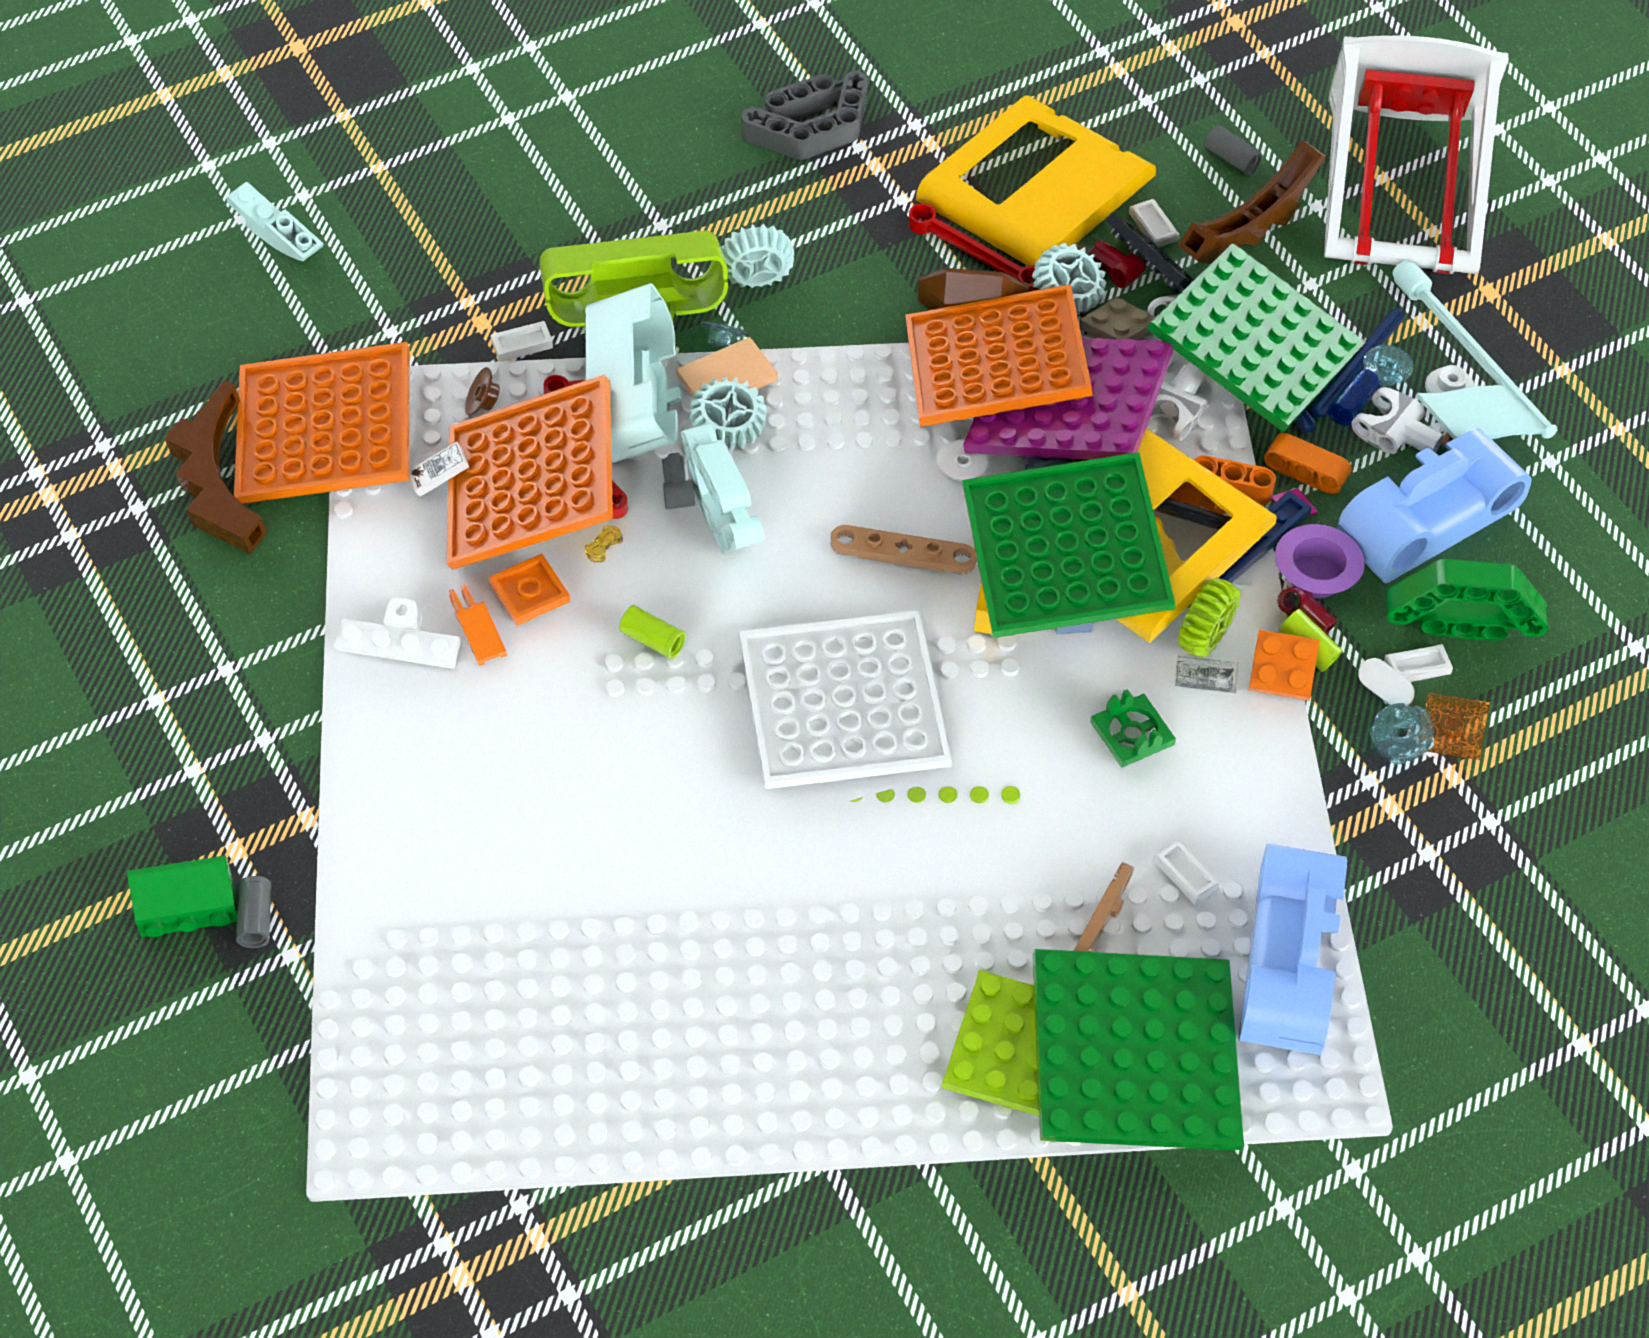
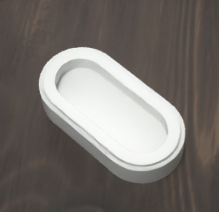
(1386, 682)

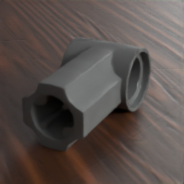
(677, 487)

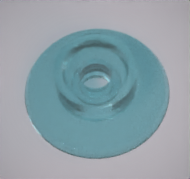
(722, 334)
(1389, 364)

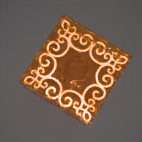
(1457, 725)

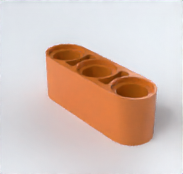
(1308, 463)
(1250, 479)

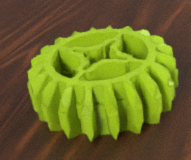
(1209, 617)

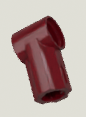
(1121, 268)
(1308, 606)

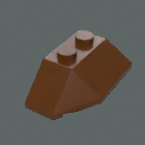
(963, 286)

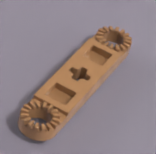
(920, 551)
(1108, 906)

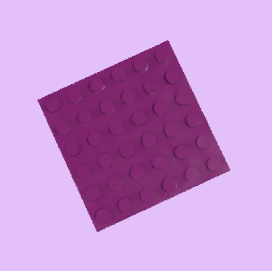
(1108, 424)

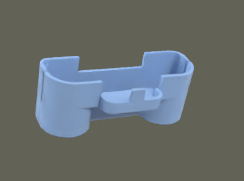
(1434, 505)
(1285, 993)

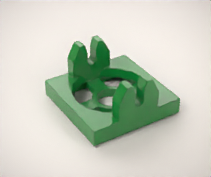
(1158, 740)

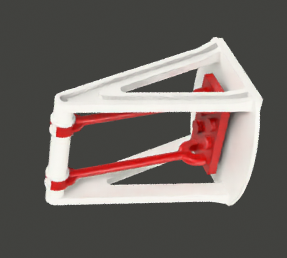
(1416, 82)

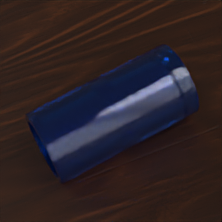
(1354, 397)

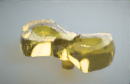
(597, 550)

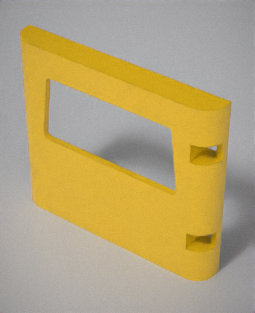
(1055, 204)
(1166, 471)

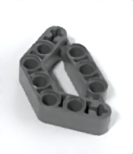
(777, 126)

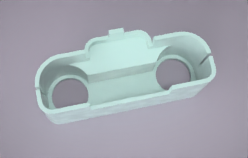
(626, 343)

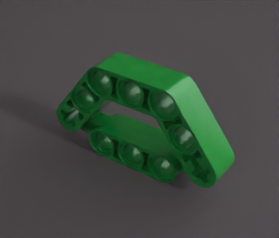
(1469, 601)

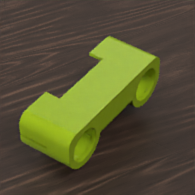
(632, 264)

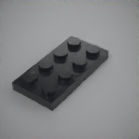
(1144, 247)

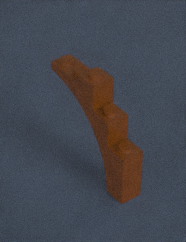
(1251, 220)
(199, 445)

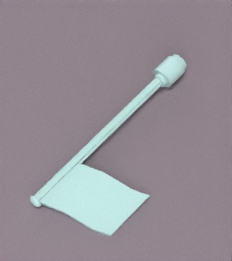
(1494, 409)

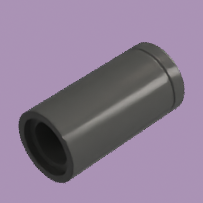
(1233, 150)
(253, 912)

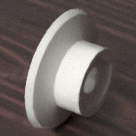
(1448, 379)
(958, 464)

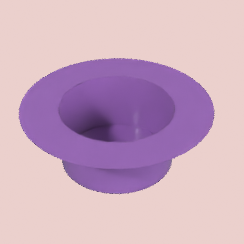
(1319, 559)

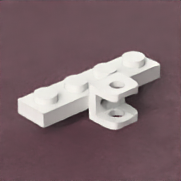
(398, 638)

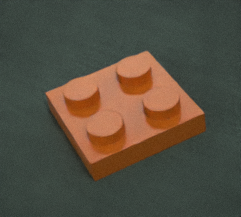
(529, 589)
(1284, 665)

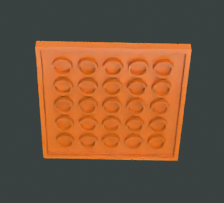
(997, 355)
(323, 423)
(531, 473)

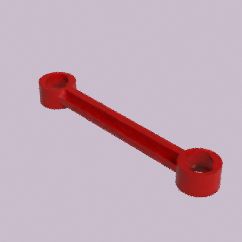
(966, 244)

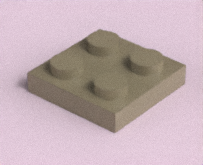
(1117, 321)

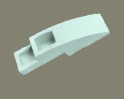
(271, 225)

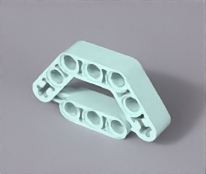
(720, 490)

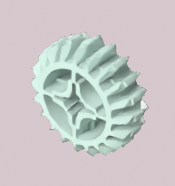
(758, 256)
(1085, 277)
(745, 419)

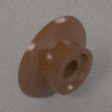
(482, 393)

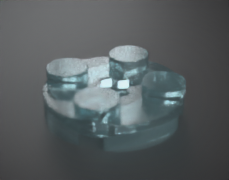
(1402, 748)

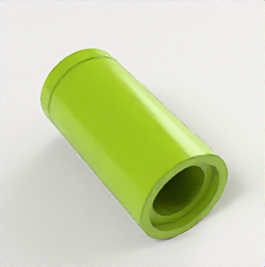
(1301, 625)
(652, 631)

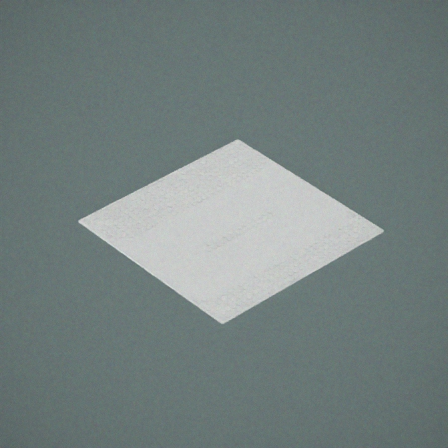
(617, 958)

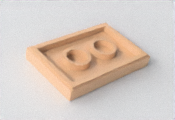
(737, 360)

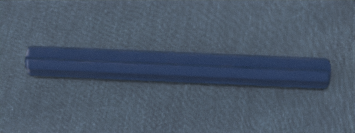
(1376, 338)

